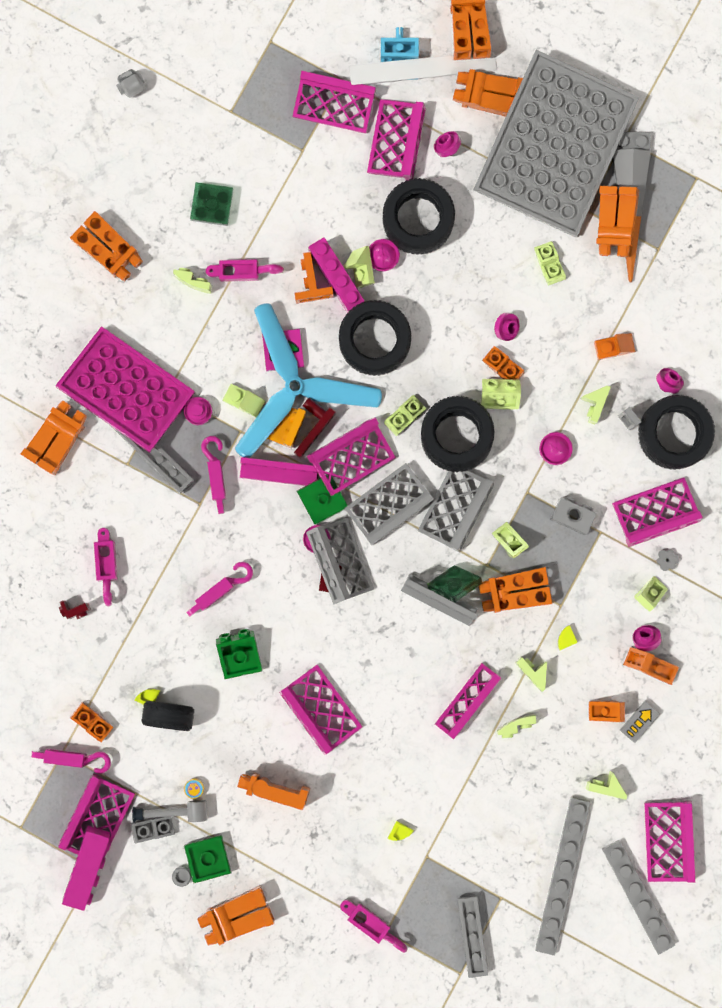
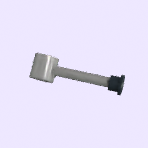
(195, 811)

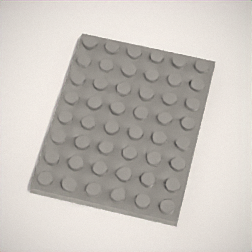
(556, 143)

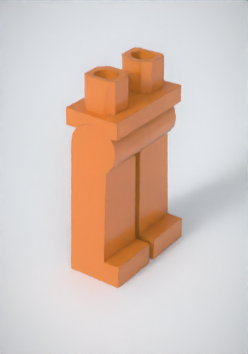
(462, 13)
(486, 91)
(613, 230)
(114, 260)
(55, 438)
(501, 588)
(277, 793)
(227, 928)

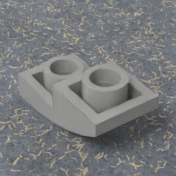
(152, 829)

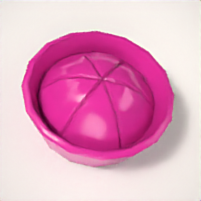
(384, 255)
(556, 448)

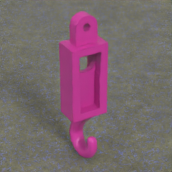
(244, 270)
(215, 473)
(105, 566)
(220, 589)
(72, 759)
(373, 926)

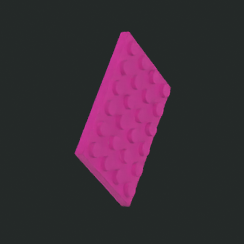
(125, 389)

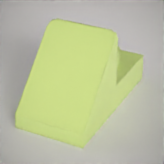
(361, 264)
(598, 399)
(243, 400)
(510, 540)
(651, 593)
(537, 676)
(612, 787)

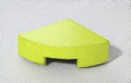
(566, 638)
(147, 695)
(399, 832)

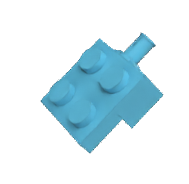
(399, 48)

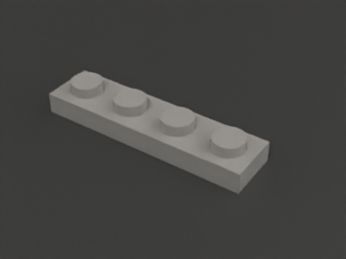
(472, 936)

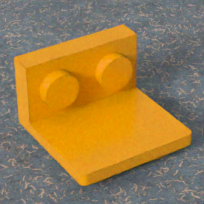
(288, 428)

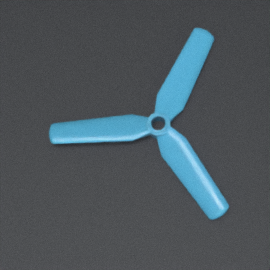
(286, 366)

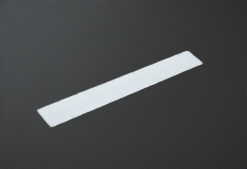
(418, 68)

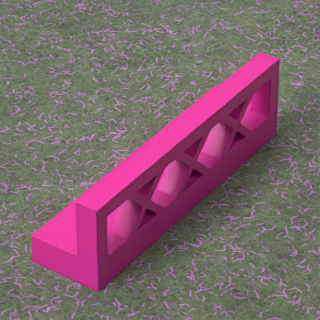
(277, 471)
(473, 706)

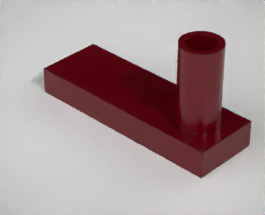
(324, 419)

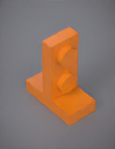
(313, 293)
(651, 665)

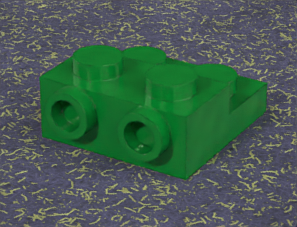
(238, 654)

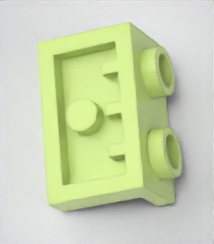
(501, 394)

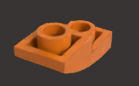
(502, 365)
(91, 722)

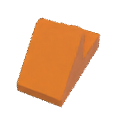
(614, 346)
(607, 711)

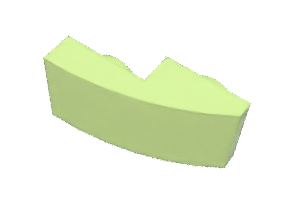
(549, 263)
(187, 278)
(404, 415)
(510, 728)

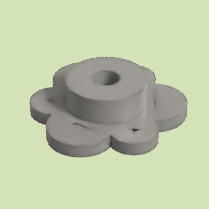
(672, 560)

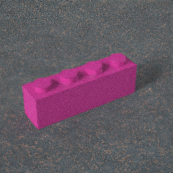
(335, 274)
(86, 867)

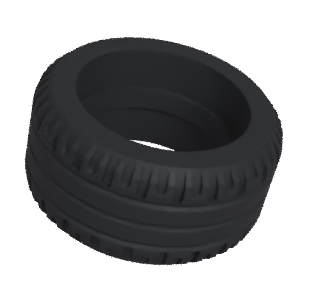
(167, 716)

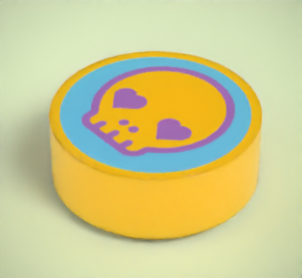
(194, 788)

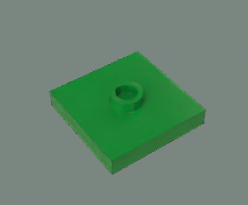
(319, 502)
(207, 859)

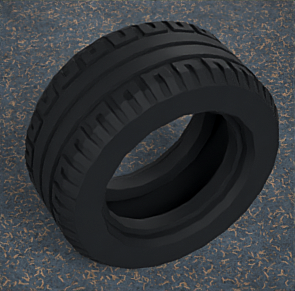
(425, 190)
(375, 310)
(462, 407)
(703, 427)

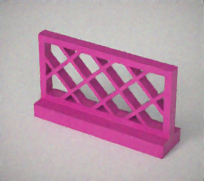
(335, 85)
(411, 146)
(347, 440)
(661, 528)
(306, 718)
(83, 808)
(686, 837)

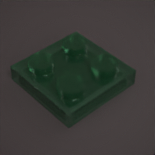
(211, 204)
(454, 583)

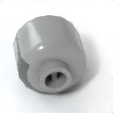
(130, 83)

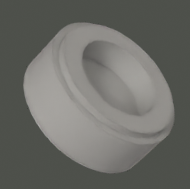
(181, 876)

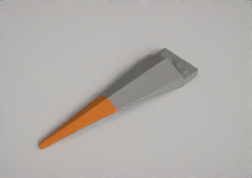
(631, 170)

